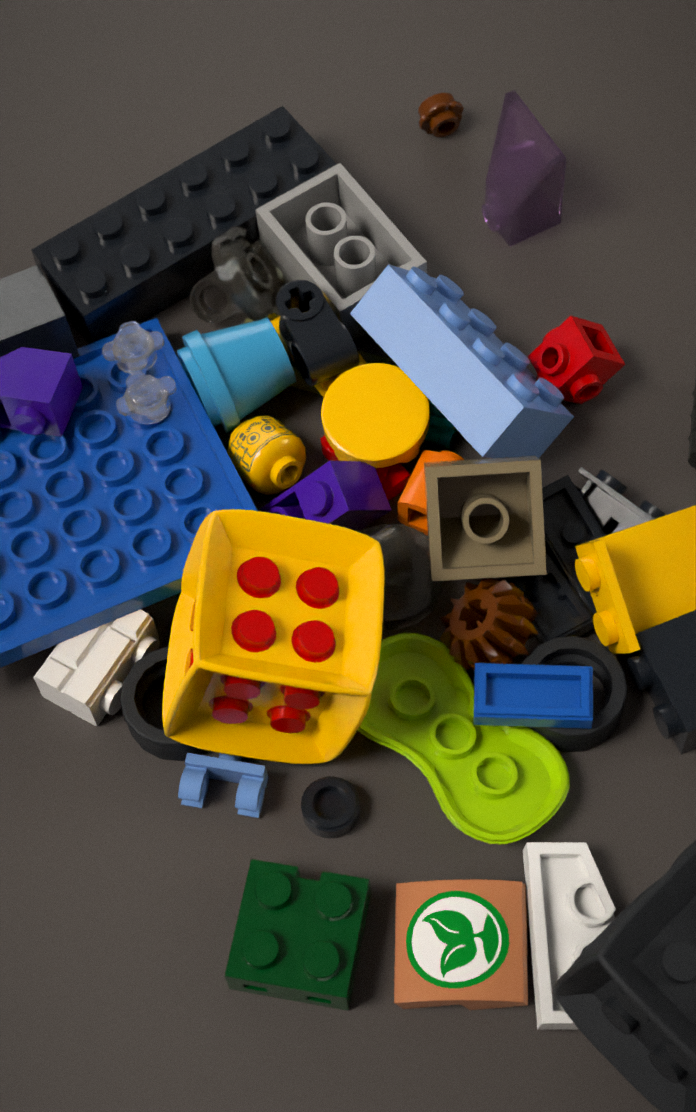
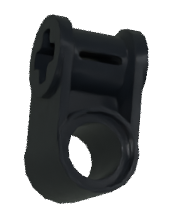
(314, 333)

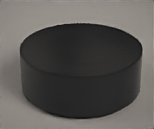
(330, 807)

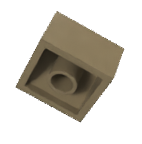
(485, 518)

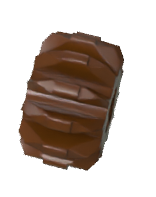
(489, 624)

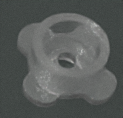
(133, 348)
(146, 398)

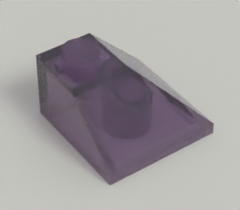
(523, 176)

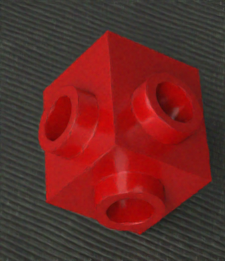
(577, 359)

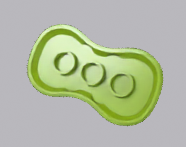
(486, 777)

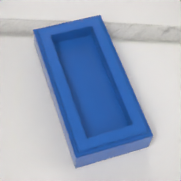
(533, 695)

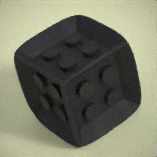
(638, 990)

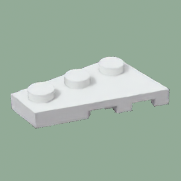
(565, 915)

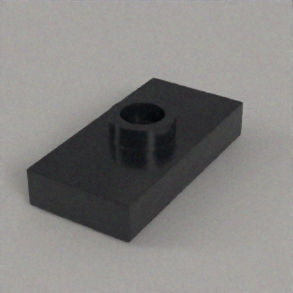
(556, 601)

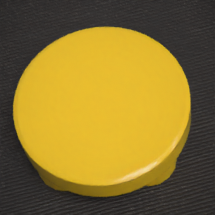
(375, 415)

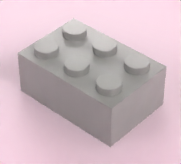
(334, 239)

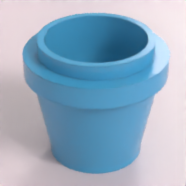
(236, 369)

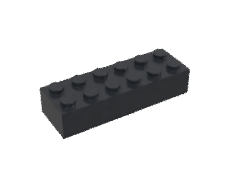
(159, 238)

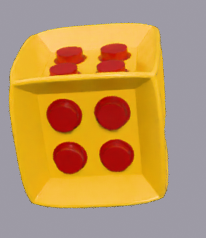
(274, 638)

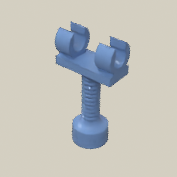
(251, 780)

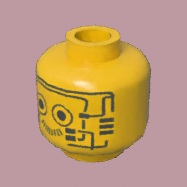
(265, 453)

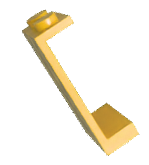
(640, 577)

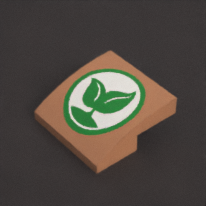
(461, 944)

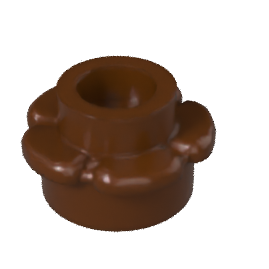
(440, 114)

